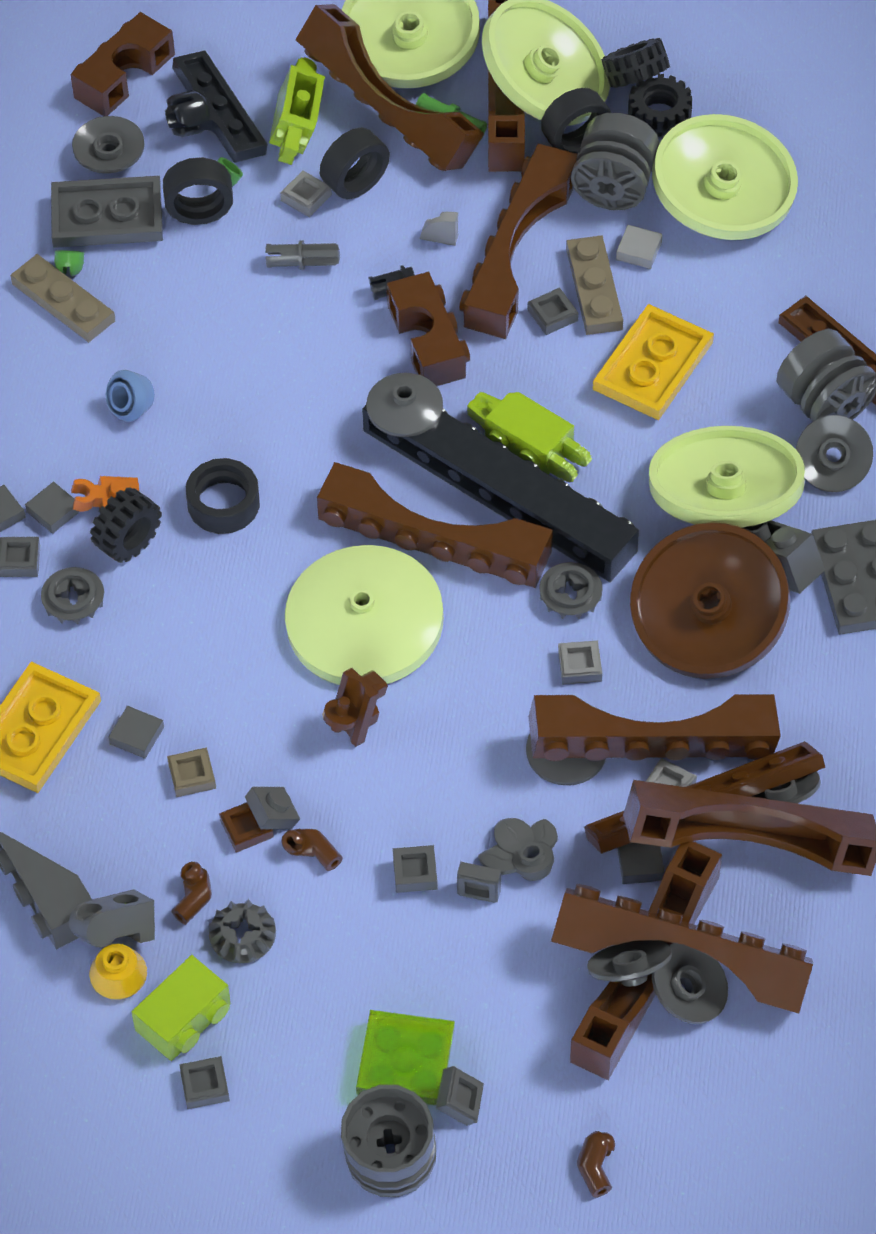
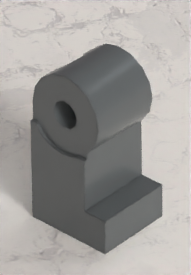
(114, 917)

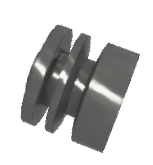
(615, 161)
(827, 377)
(388, 1117)

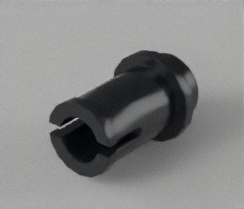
(379, 283)

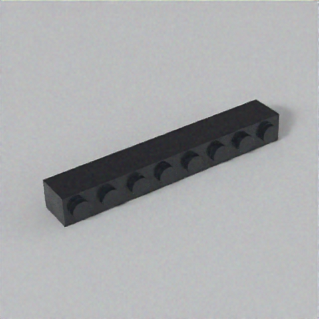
(518, 491)

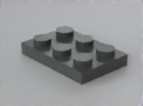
(106, 211)
(850, 573)

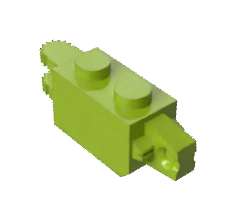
(297, 109)
(530, 432)

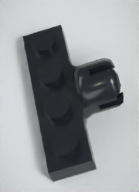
(211, 107)

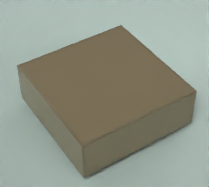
(191, 772)

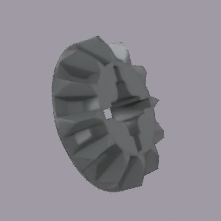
(582, 580)
(57, 589)
(253, 944)

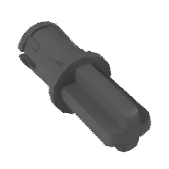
(302, 254)

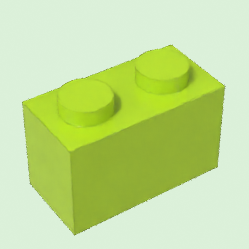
(182, 1008)

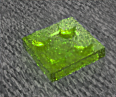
(405, 1053)

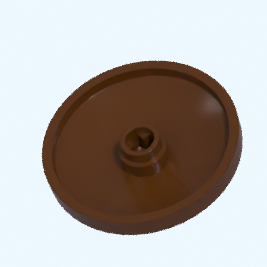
(710, 600)

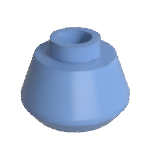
(129, 395)

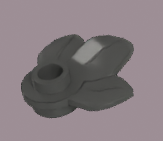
(522, 848)

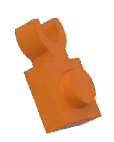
(99, 494)

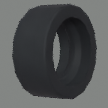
(566, 109)
(346, 150)
(197, 172)
(222, 471)

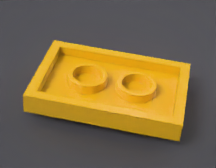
(653, 361)
(41, 724)

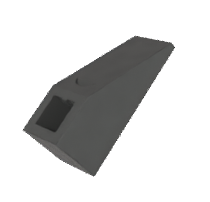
(795, 551)
(46, 887)

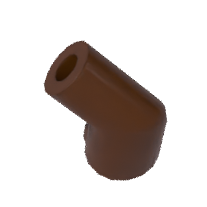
(311, 844)
(197, 892)
(590, 1162)

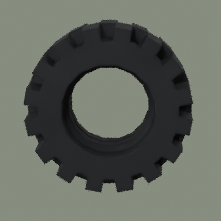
(635, 62)
(665, 92)
(125, 524)

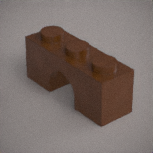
(138, 44)
(419, 305)

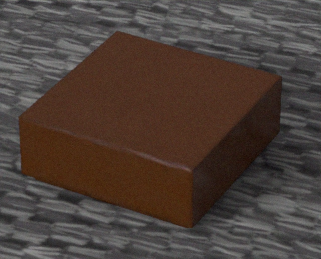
(243, 828)

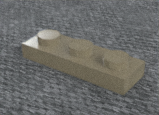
(594, 285)
(63, 298)

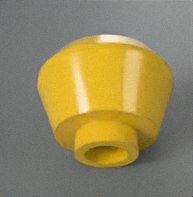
(118, 972)

